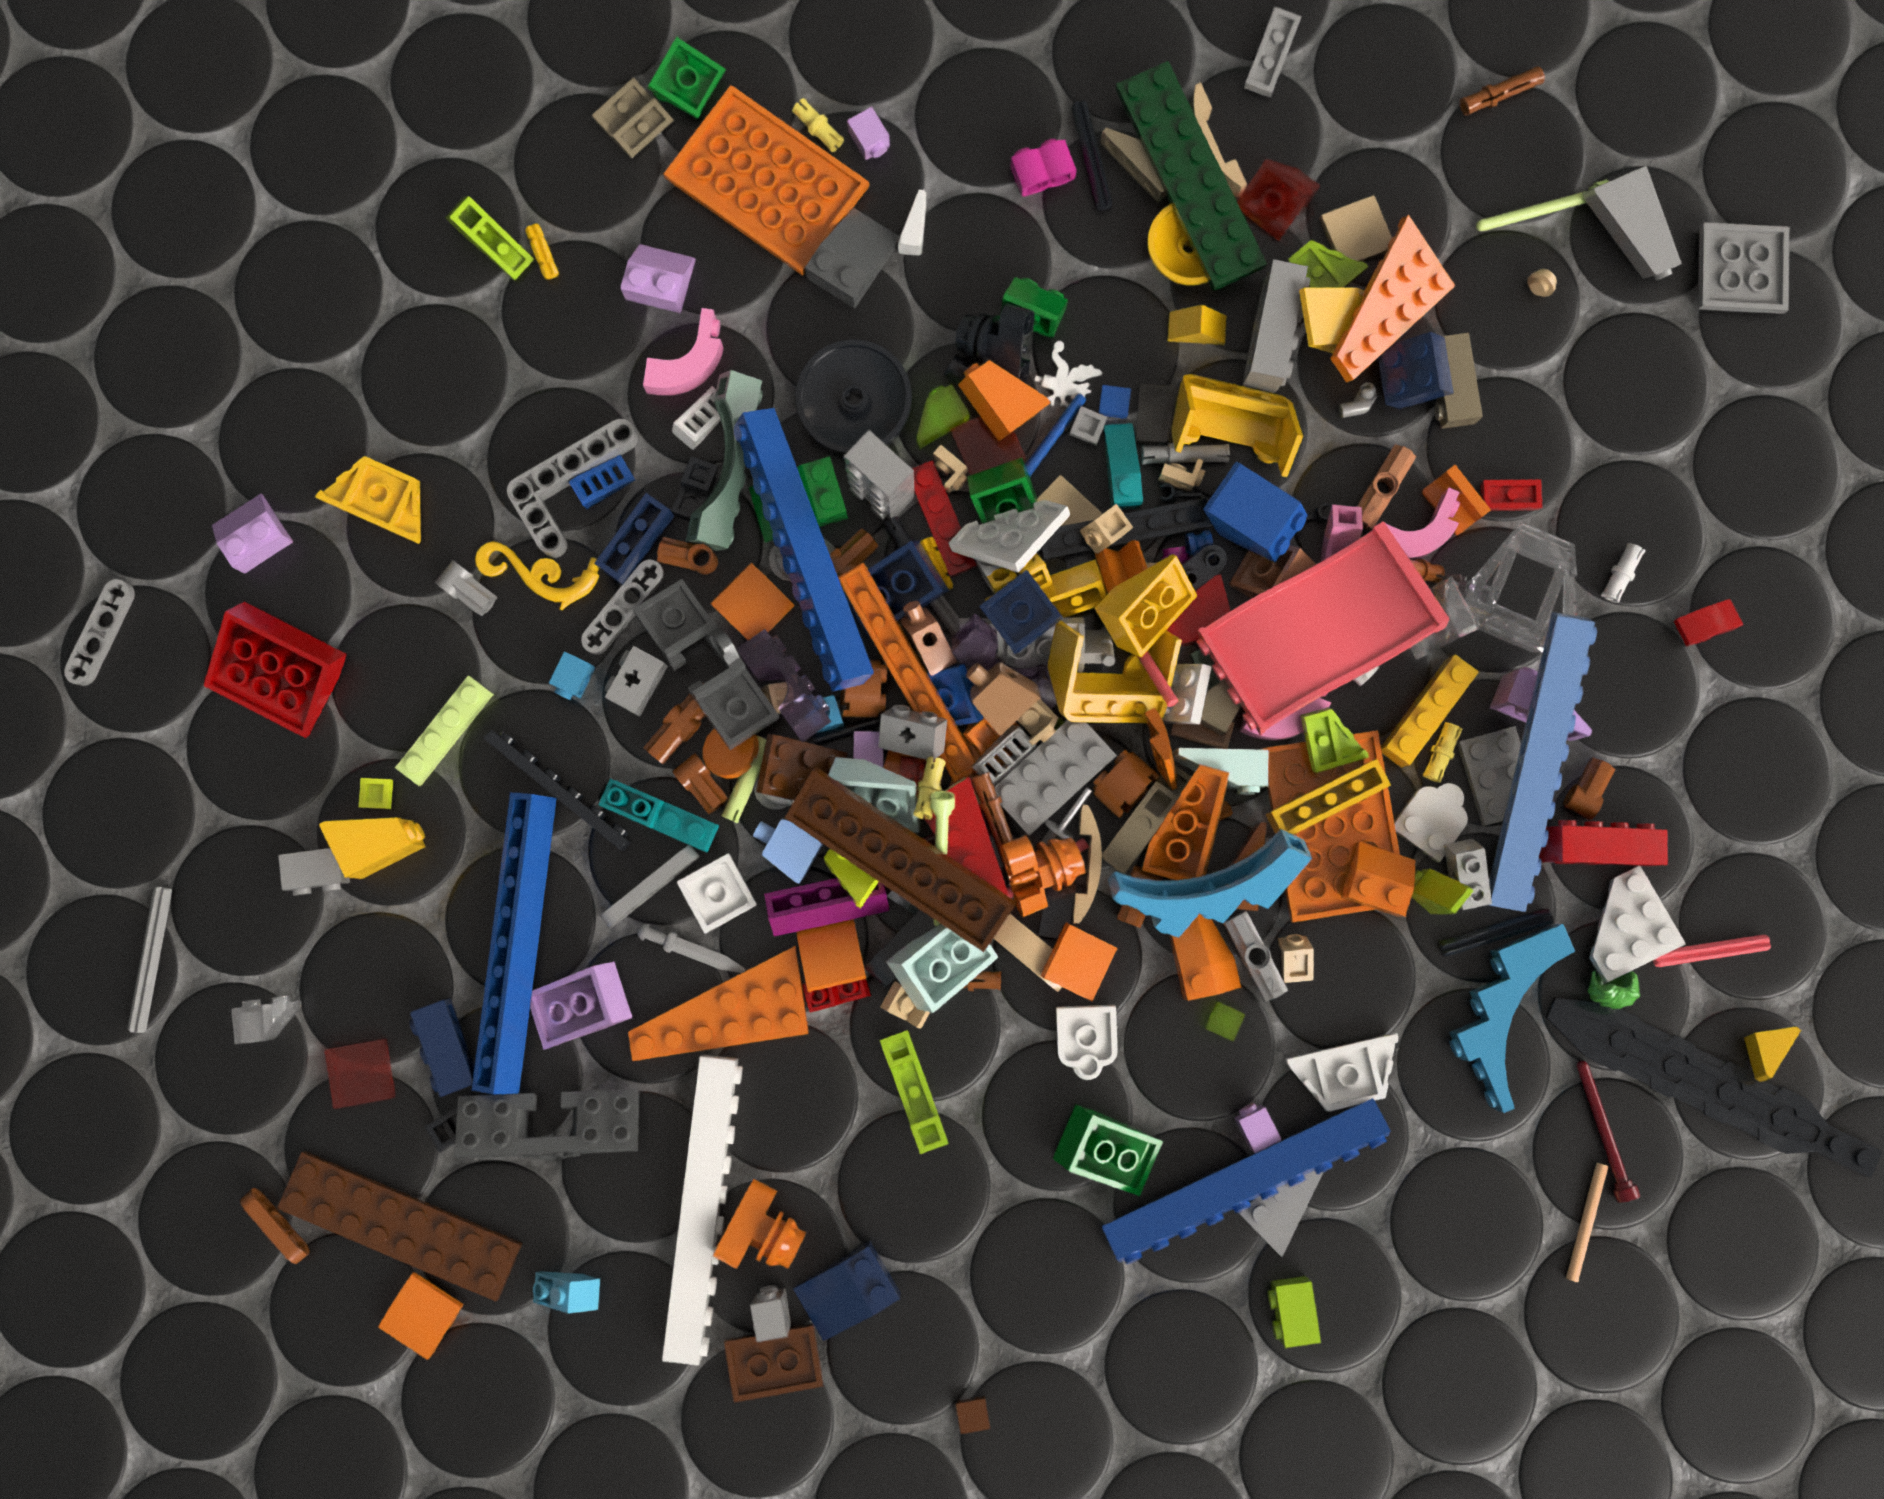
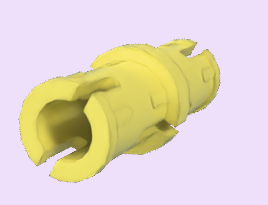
(817, 125)
(1442, 752)
(928, 785)

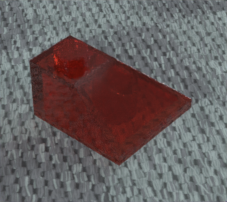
(1277, 197)

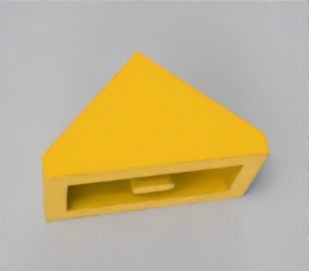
(1197, 325)
(1769, 1049)

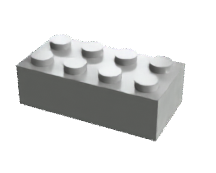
(1275, 327)
(879, 476)
(1053, 774)

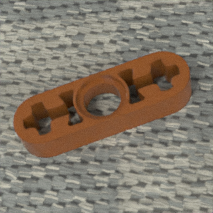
(274, 1226)

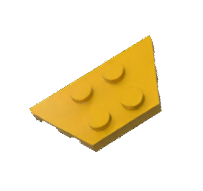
(379, 497)

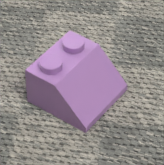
(657, 278)
(250, 534)

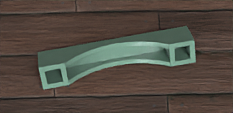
(714, 519)

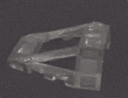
(1510, 625)

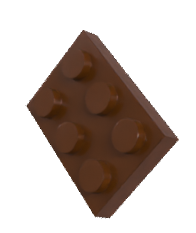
(789, 763)
(773, 1364)

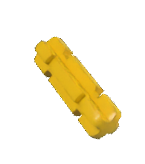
(541, 251)
(930, 547)

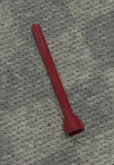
(1624, 1187)

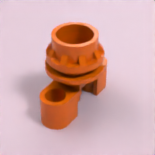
(1034, 871)
(750, 1226)

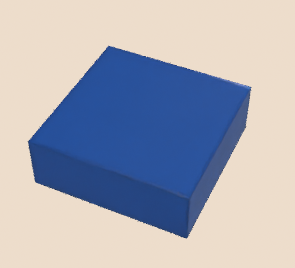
(1114, 401)

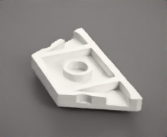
(1347, 1072)

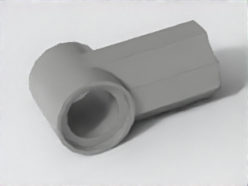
(461, 585)

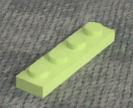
(444, 731)

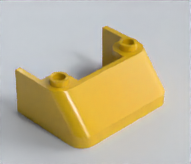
(1237, 416)
(1108, 695)

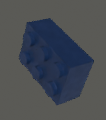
(905, 578)

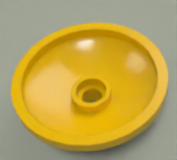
(1166, 250)

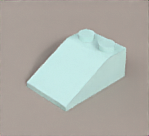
(1246, 767)
(879, 787)
(938, 967)

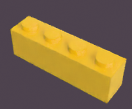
(1076, 589)
(1428, 711)
(1329, 798)

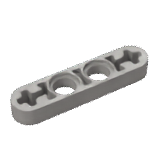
(619, 604)
(104, 634)
(649, 886)

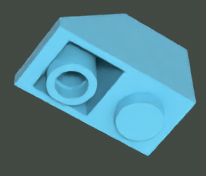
(566, 1291)

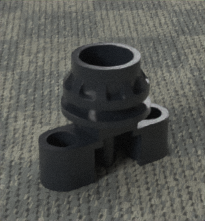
(998, 339)

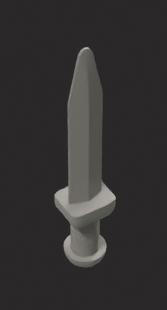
(689, 949)

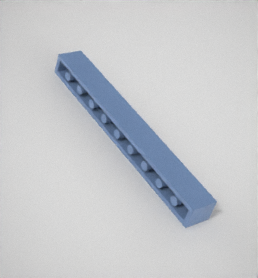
(1540, 760)

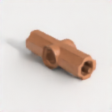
(1391, 473)

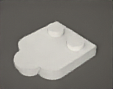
(1433, 819)
(1086, 1038)

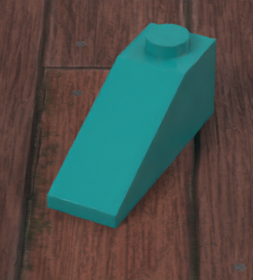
(1123, 467)

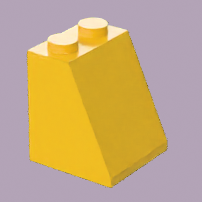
(371, 844)

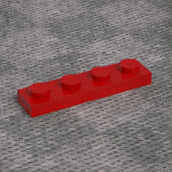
(940, 517)

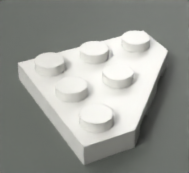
(1012, 535)
(1632, 927)

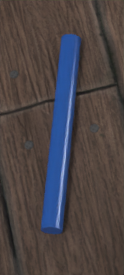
(1054, 433)

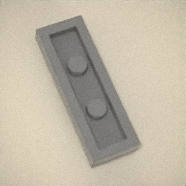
(1272, 52)

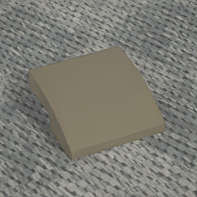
(632, 118)

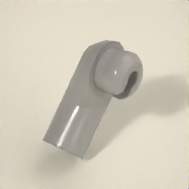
(1362, 402)

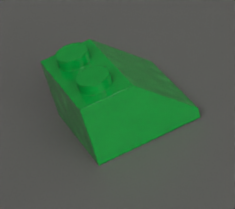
(1047, 305)
(1001, 490)

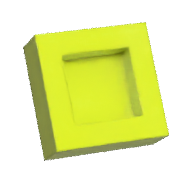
(375, 793)

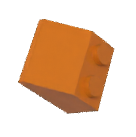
(1380, 880)

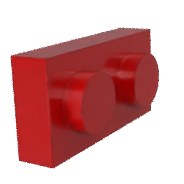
(1512, 494)

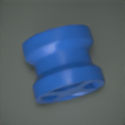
(1194, 542)

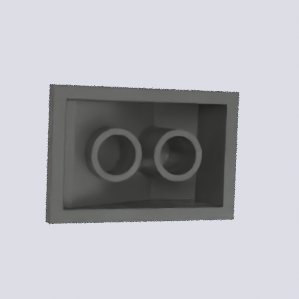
(851, 257)

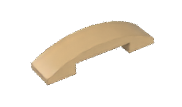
(1202, 108)
(1088, 827)
(1025, 946)

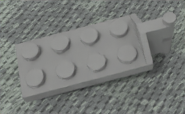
(1096, 647)

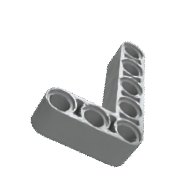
(558, 466)

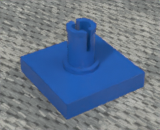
(955, 692)

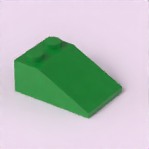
(822, 493)
(1107, 1150)

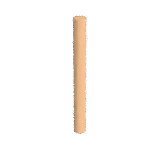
(1587, 1222)

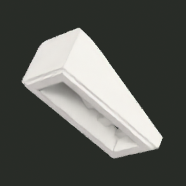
(912, 234)
(697, 434)

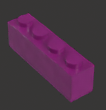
(818, 906)

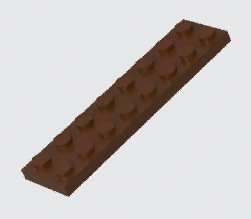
(900, 859)
(399, 1226)

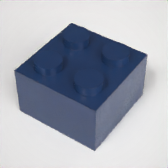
(1415, 371)

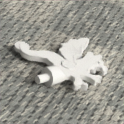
(1063, 382)

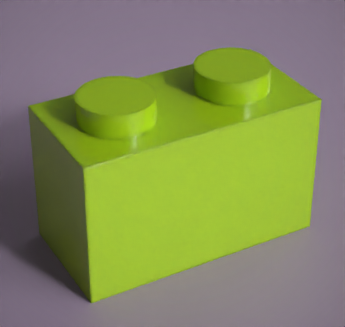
(1295, 1312)

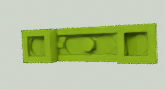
(914, 1092)

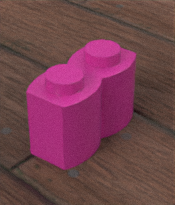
(1042, 167)

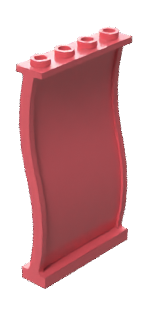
(1321, 628)

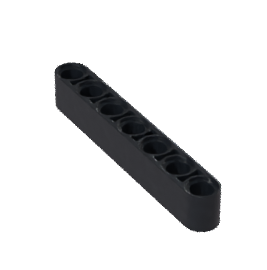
(916, 927)

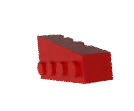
(969, 838)
(1605, 845)

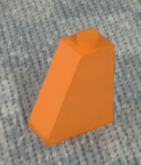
(1001, 398)

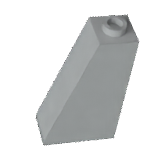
(1636, 222)

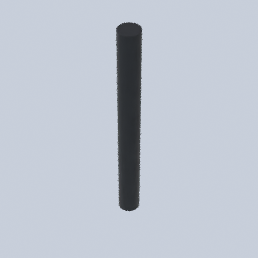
(847, 730)

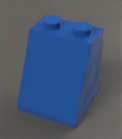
(1255, 513)

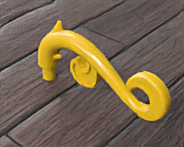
(581, 587)

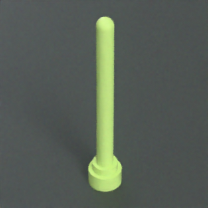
(1534, 211)
(942, 804)

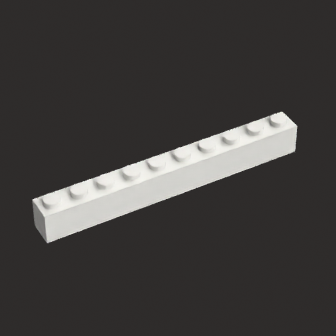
(701, 1209)

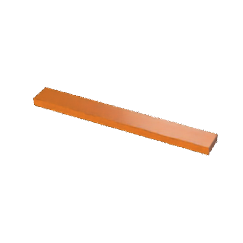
(905, 664)

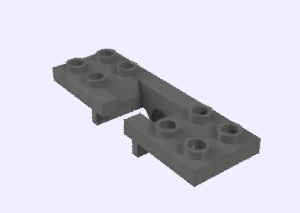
(731, 698)
(500, 1125)

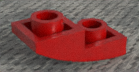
(1708, 622)
(835, 995)

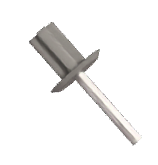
(1057, 830)

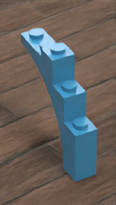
(1216, 895)
(1496, 1002)

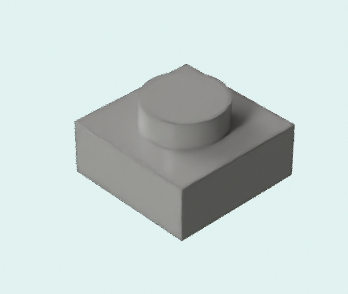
(1088, 425)

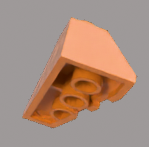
(1187, 835)
(1203, 961)

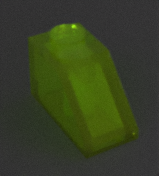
(941, 413)

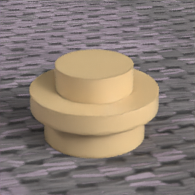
(1542, 282)

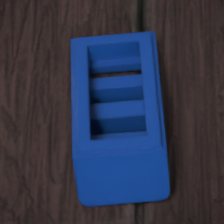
(607, 490)

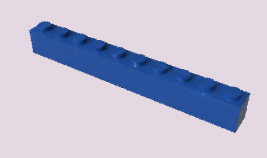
(803, 549)
(514, 944)
(1247, 1180)

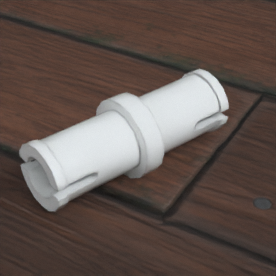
(1623, 573)

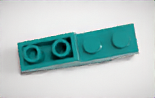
(658, 815)

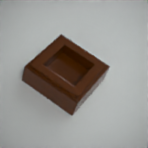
(972, 1415)

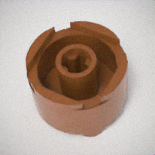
(866, 699)
(1124, 783)

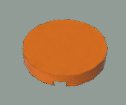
(727, 762)

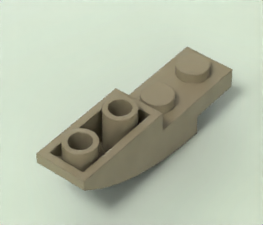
(1144, 822)

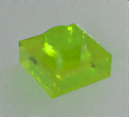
(1225, 1021)

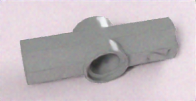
(1265, 972)

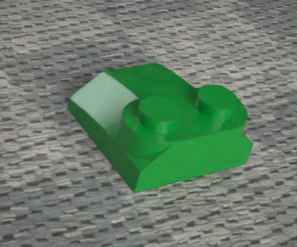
(686, 78)

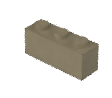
(1464, 405)

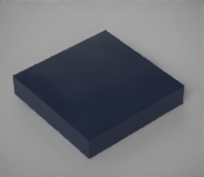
(1021, 612)

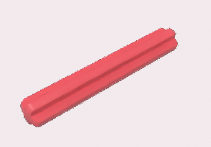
(1714, 950)

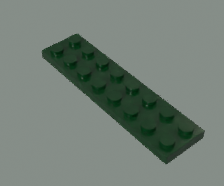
(1190, 176)

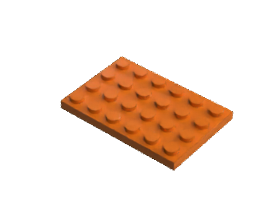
(765, 179)
(1332, 841)

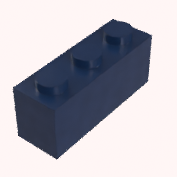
(634, 539)
(443, 1047)

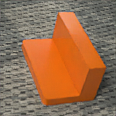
(1471, 504)
(1121, 564)

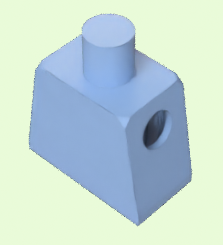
(788, 848)

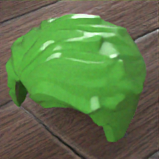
(1615, 993)

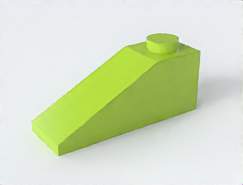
(489, 237)
(1439, 892)

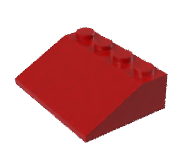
(273, 668)

